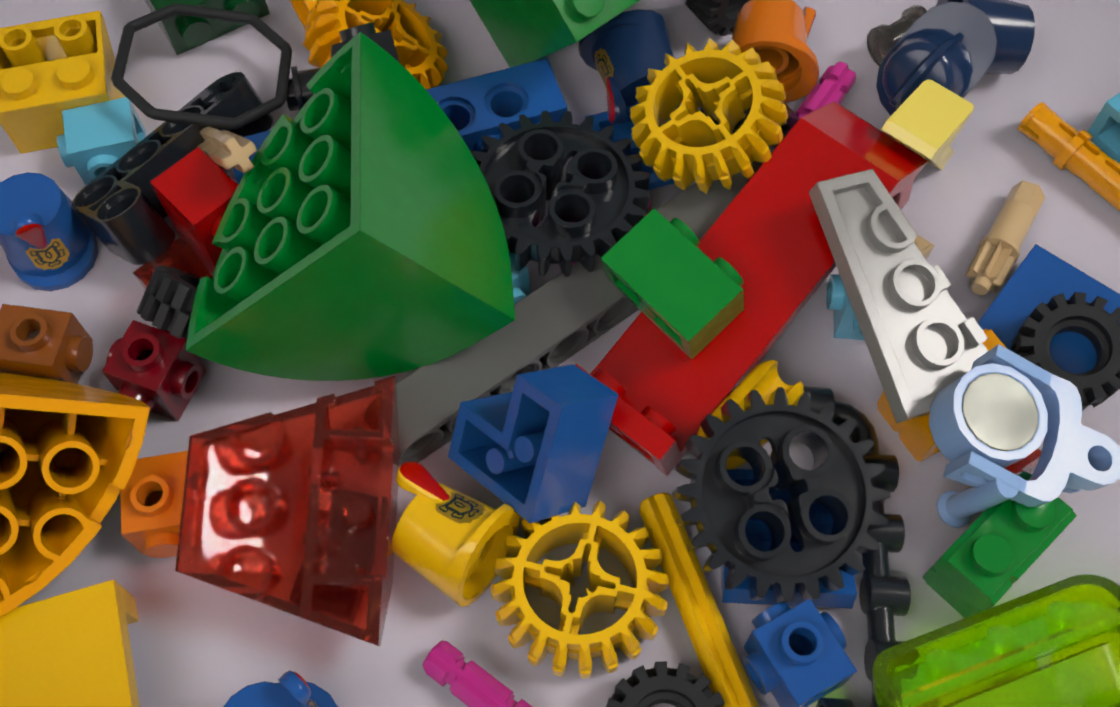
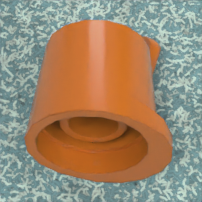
(780, 35)

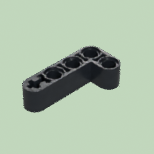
(121, 200)

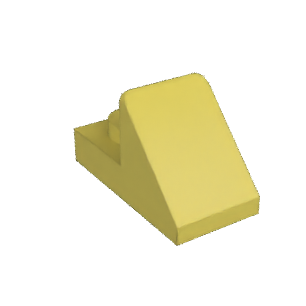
(929, 122)

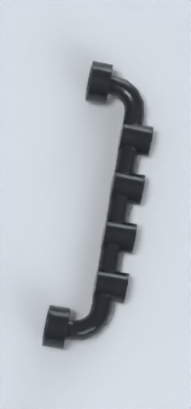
(879, 593)

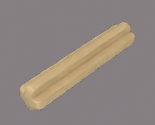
(228, 149)

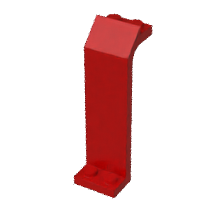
(783, 259)

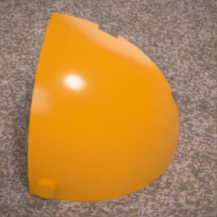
(60, 473)

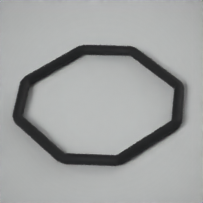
(195, 118)

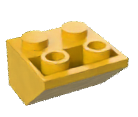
(51, 70)

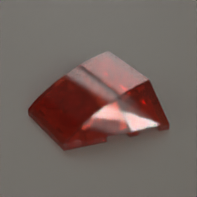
(300, 509)

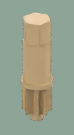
(1002, 245)

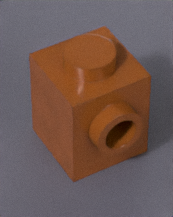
(43, 343)

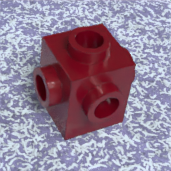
(154, 369)

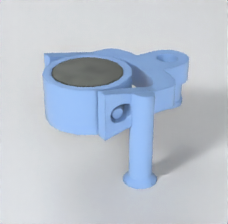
(1002, 416)

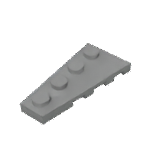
(897, 296)

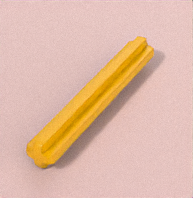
(696, 603)

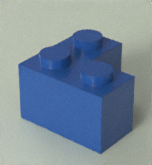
(537, 442)

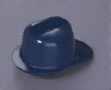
(946, 45)

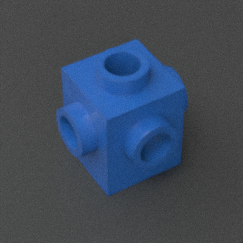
(797, 654)

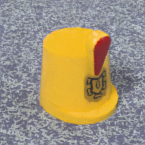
(450, 535)

